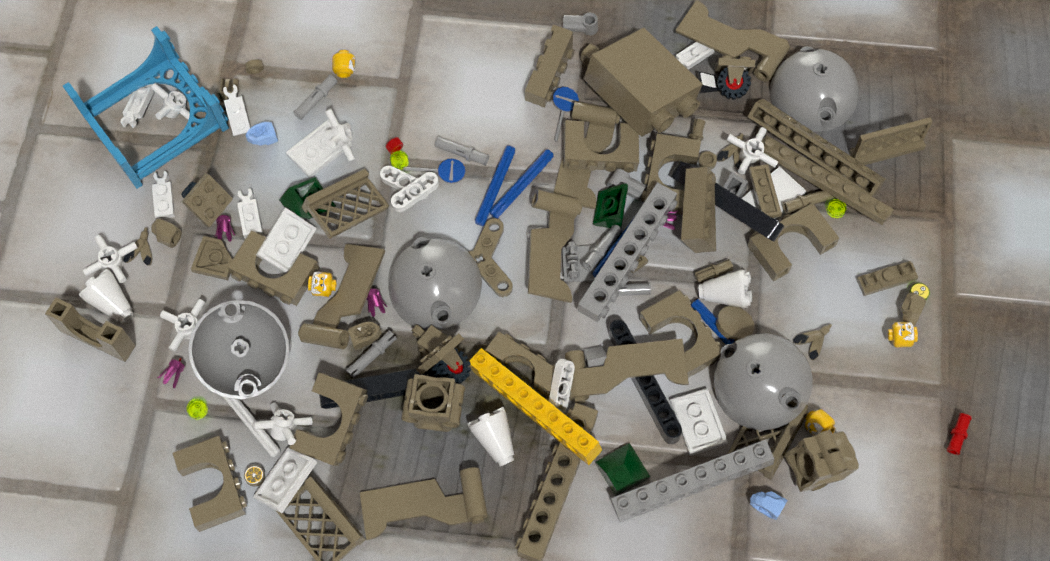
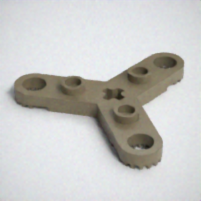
(485, 248)

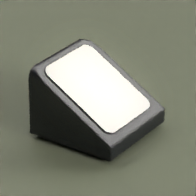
(708, 81)

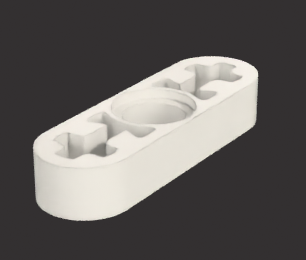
(399, 175)
(414, 199)
(564, 395)

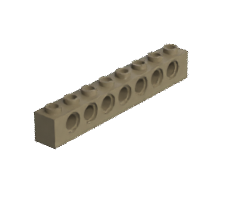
(816, 147)
(536, 551)

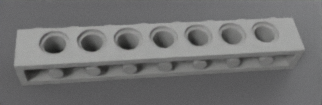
(659, 196)
(693, 481)

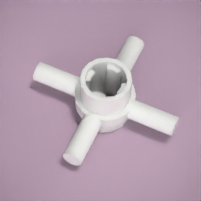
(172, 104)
(339, 135)
(752, 151)
(106, 254)
(181, 322)
(282, 424)

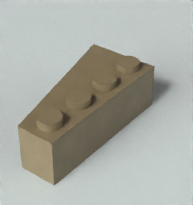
(550, 66)
(699, 210)

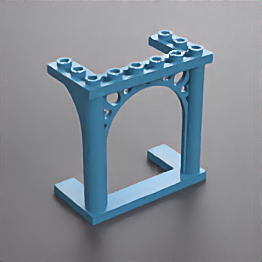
(160, 60)

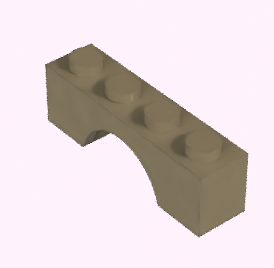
(506, 351)

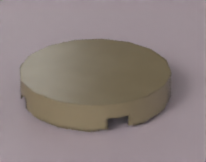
(734, 323)

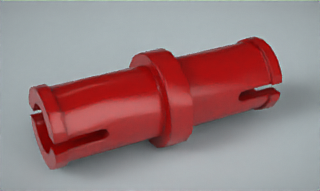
(959, 434)

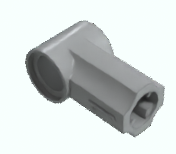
(581, 23)
(635, 188)

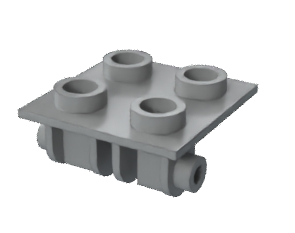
(572, 263)

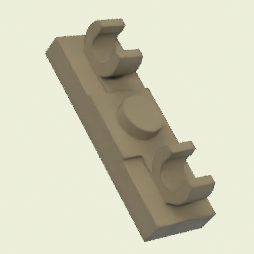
(765, 190)
(887, 278)

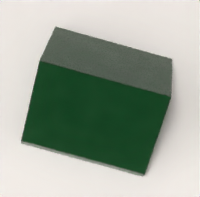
(611, 206)

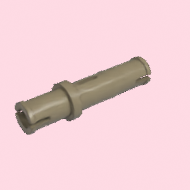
(801, 200)

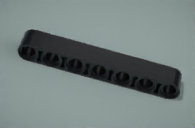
(737, 207)
(380, 386)
(649, 389)

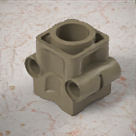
(425, 390)
(822, 460)

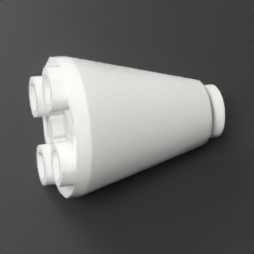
(728, 289)
(107, 296)
(494, 435)

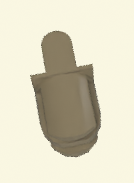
(228, 84)

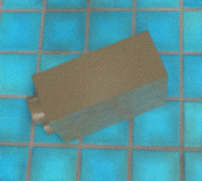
(643, 82)

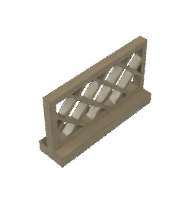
(891, 142)
(334, 193)
(781, 444)
(333, 511)

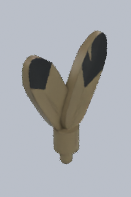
(729, 151)
(143, 248)
(815, 337)

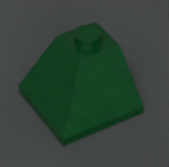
(296, 195)
(622, 469)

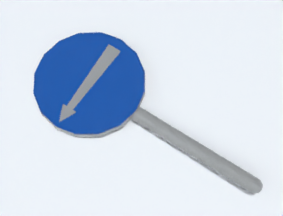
(564, 100)
(449, 171)

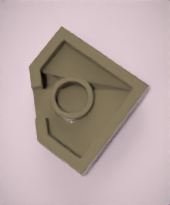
(212, 259)

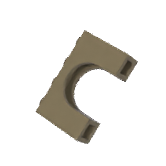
(667, 150)
(579, 156)
(805, 221)
(288, 288)
(678, 309)
(107, 338)
(350, 400)
(228, 502)

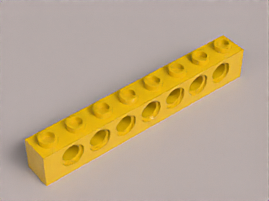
(535, 407)

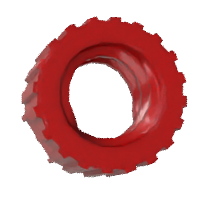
(394, 145)

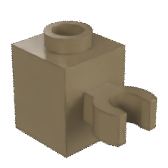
(427, 340)

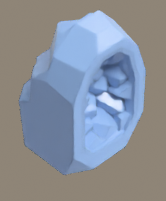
(262, 134)
(768, 503)

